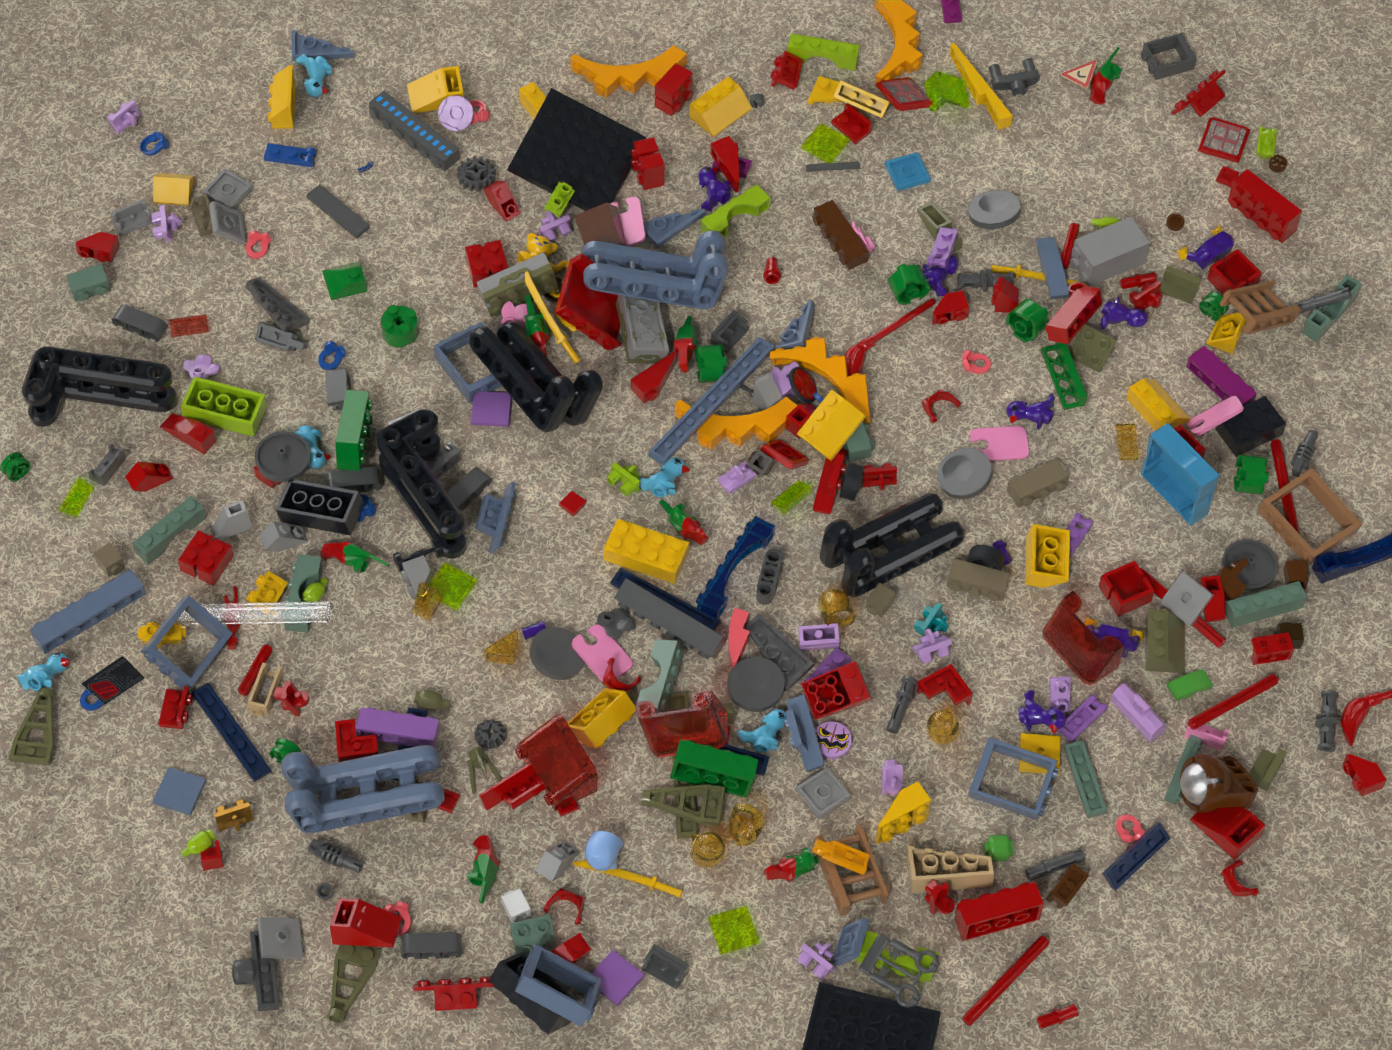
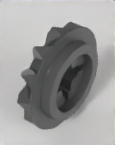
(483, 739)

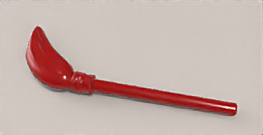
(856, 354)
(1357, 710)

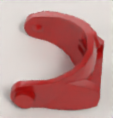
(939, 395)
(613, 683)
(1233, 885)
(563, 894)

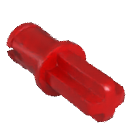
(1137, 280)
(1057, 1016)

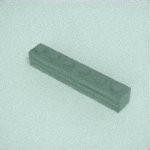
(1190, 750)

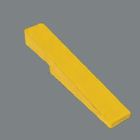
(980, 89)

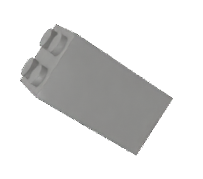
(1109, 251)

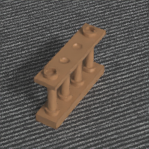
(1262, 320)
(837, 883)

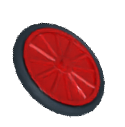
(802, 384)

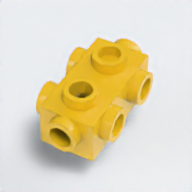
(173, 636)

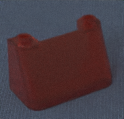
(1078, 646)
(702, 723)
(559, 762)

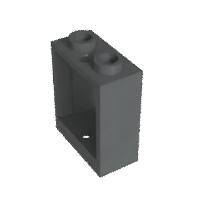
(1164, 44)

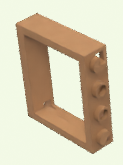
(1330, 503)

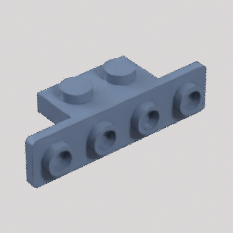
(494, 515)
(803, 733)

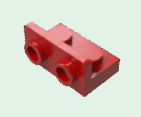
(786, 70)
(852, 124)
(1271, 648)
(174, 708)

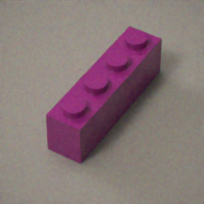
(1219, 376)

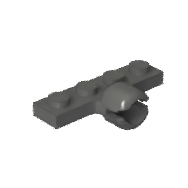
(259, 973)

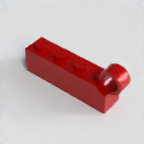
(1074, 313)

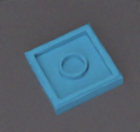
(907, 171)

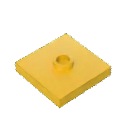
(1040, 744)

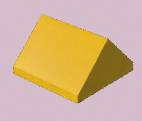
(172, 188)
(1227, 332)

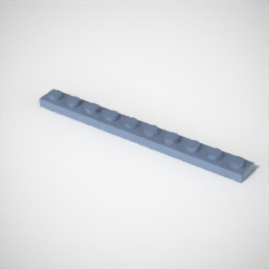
(711, 401)

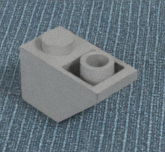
(766, 392)
(231, 521)
(282, 536)
(415, 572)
(556, 860)

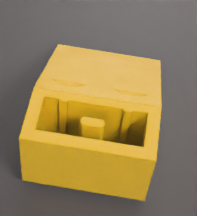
(430, 90)
(908, 808)

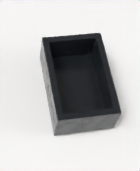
(1252, 427)

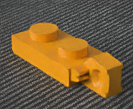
(842, 855)

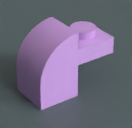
(782, 381)

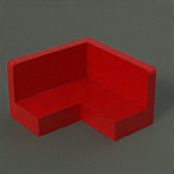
(946, 680)
(351, 746)

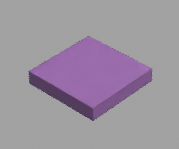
(491, 409)
(617, 977)

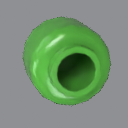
(999, 847)

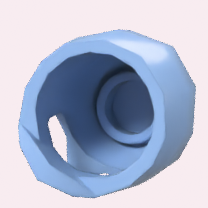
(603, 850)

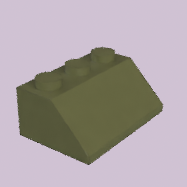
(1164, 642)

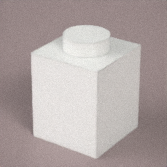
(516, 905)

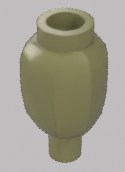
(430, 700)

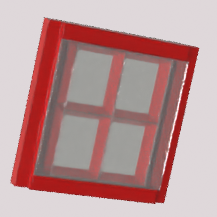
(904, 94)
(1224, 139)

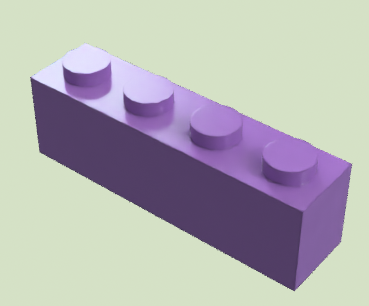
(398, 728)

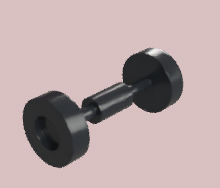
(435, 548)

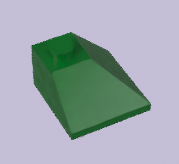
(345, 280)

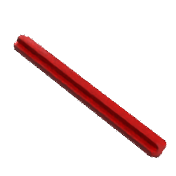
(1283, 480)
(1204, 628)
(1233, 701)
(1005, 981)

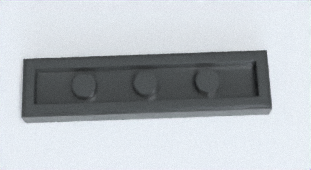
(338, 211)

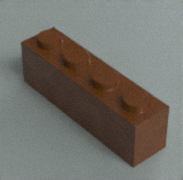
(840, 235)

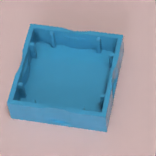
(1179, 474)

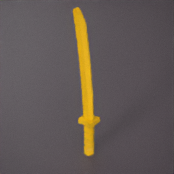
(1023, 273)
(549, 319)
(651, 883)

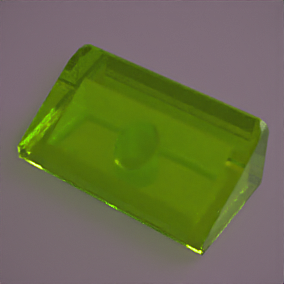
(75, 497)
(791, 497)

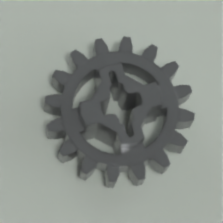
(476, 173)

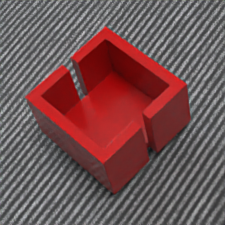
(674, 89)
(648, 164)
(485, 259)
(1236, 273)
(209, 557)
(1123, 588)

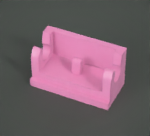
(1210, 736)

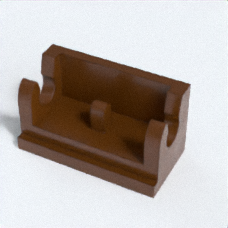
(1067, 886)

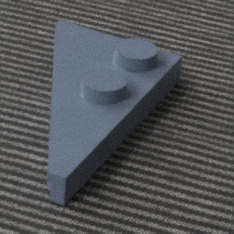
(317, 47)
(665, 228)
(798, 329)

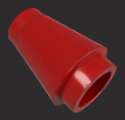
(771, 271)

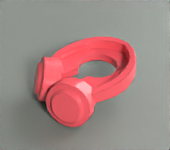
(482, 115)
(254, 237)
(969, 356)
(1124, 834)
(402, 908)

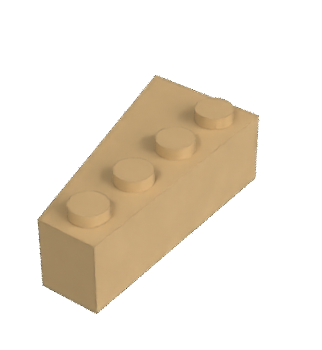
(955, 870)

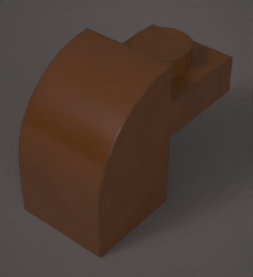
(1231, 584)

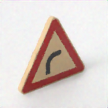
(1082, 74)

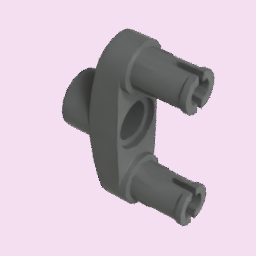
(1015, 82)

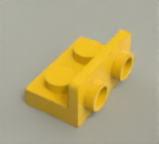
(268, 589)

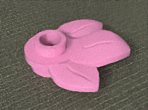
(867, 241)
(514, 314)

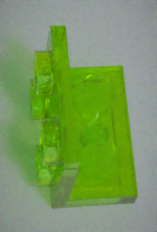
(946, 88)

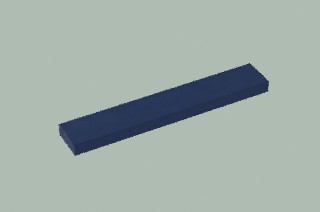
(688, 609)
(231, 732)

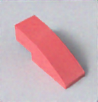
(738, 635)

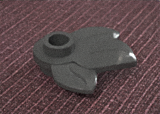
(617, 622)

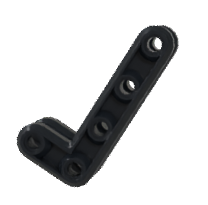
(64, 377)
(533, 379)
(415, 483)
(853, 547)

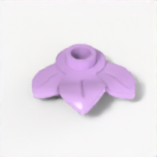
(200, 367)

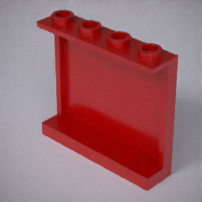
(586, 309)

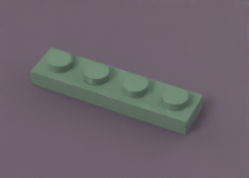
(1085, 779)

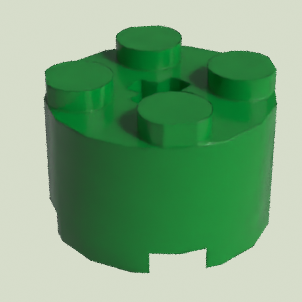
(908, 283)
(1027, 320)
(399, 326)
(710, 363)
(1250, 474)

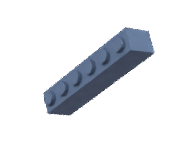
(87, 611)

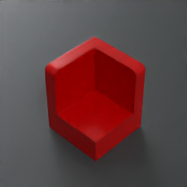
(212, 857)

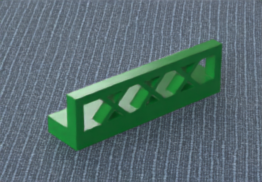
(1070, 372)

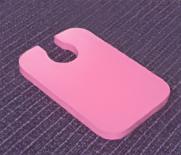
(632, 222)
(1215, 415)
(1003, 442)
(597, 655)

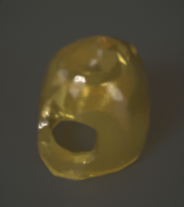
(834, 601)
(943, 726)
(742, 829)
(707, 849)

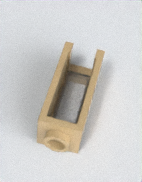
(263, 690)

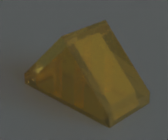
(427, 601)
(503, 650)

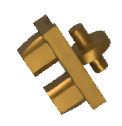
(233, 816)

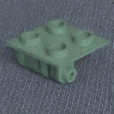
(532, 932)

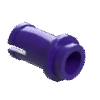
(1000, 545)
(531, 631)

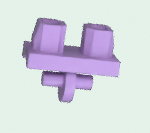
(124, 117)
(167, 222)
(561, 224)
(736, 477)
(930, 643)
(1060, 693)
(891, 777)
(824, 966)

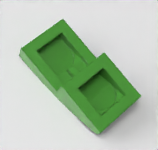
(1189, 684)

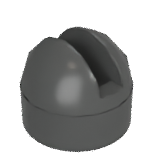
(759, 98)
(326, 886)

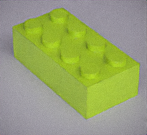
(224, 406)

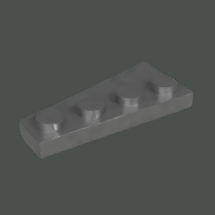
(278, 307)
(779, 650)

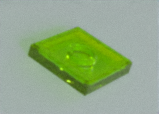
(825, 143)
(453, 585)
(733, 930)

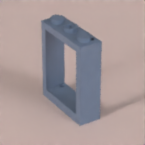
(452, 344)
(206, 620)
(1020, 754)
(565, 972)

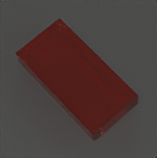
(188, 325)

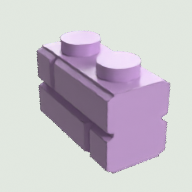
(818, 637)

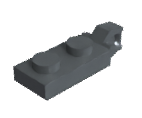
(276, 337)

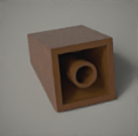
(601, 225)

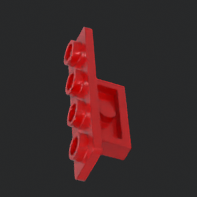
(1204, 97)
(830, 483)
(513, 789)
(454, 995)

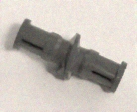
(984, 279)
(1326, 721)

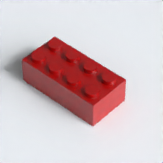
(1264, 206)
(998, 911)

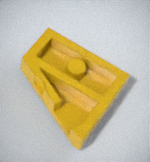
(824, 91)

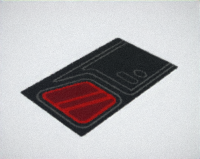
(113, 680)

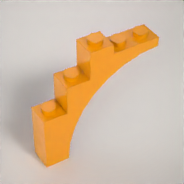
(906, 39)
(630, 77)
(834, 369)
(738, 429)

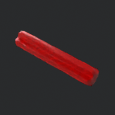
(1067, 250)
(253, 671)

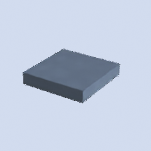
(179, 791)
(850, 942)

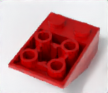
(836, 691)
(1230, 828)
(363, 924)

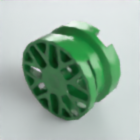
(1212, 306)
(15, 467)
(283, 748)

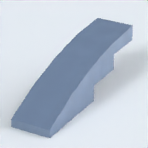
(1052, 268)

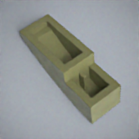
(934, 219)

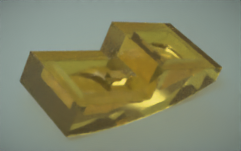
(1126, 442)

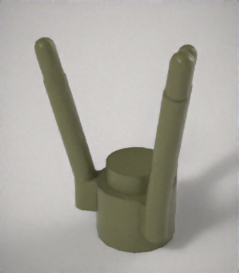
(479, 760)

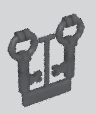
(880, 978)

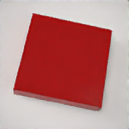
(785, 454)

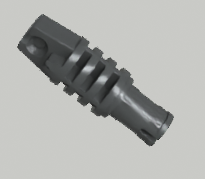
(1304, 453)
(334, 855)

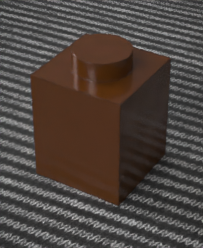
(1295, 571)

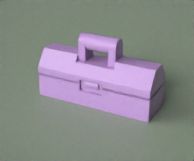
(1138, 712)

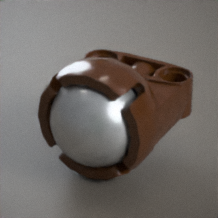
(1216, 783)

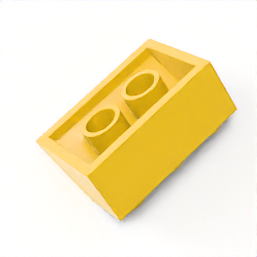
(283, 99)
(719, 107)
(1155, 404)
(831, 425)
(1047, 556)
(602, 717)

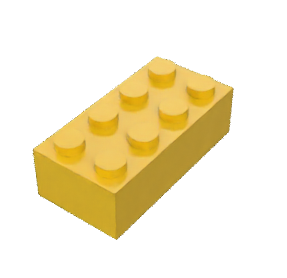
(646, 551)

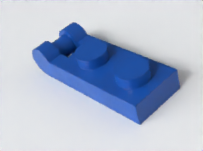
(290, 155)

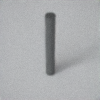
(832, 166)

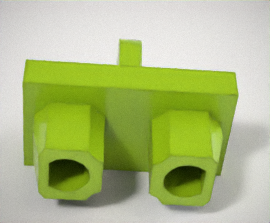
(1266, 143)
(559, 199)
(626, 475)

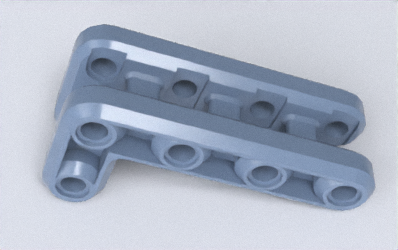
(659, 275)
(325, 780)

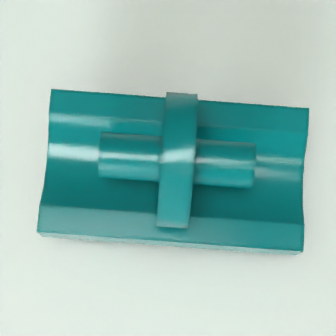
(935, 620)

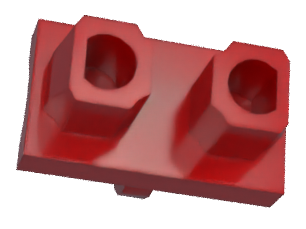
(1148, 297)
(879, 476)
(291, 698)
(938, 898)

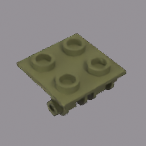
(1092, 348)

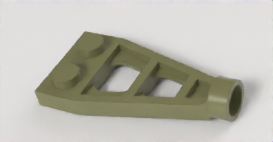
(34, 752)
(711, 805)
(358, 956)

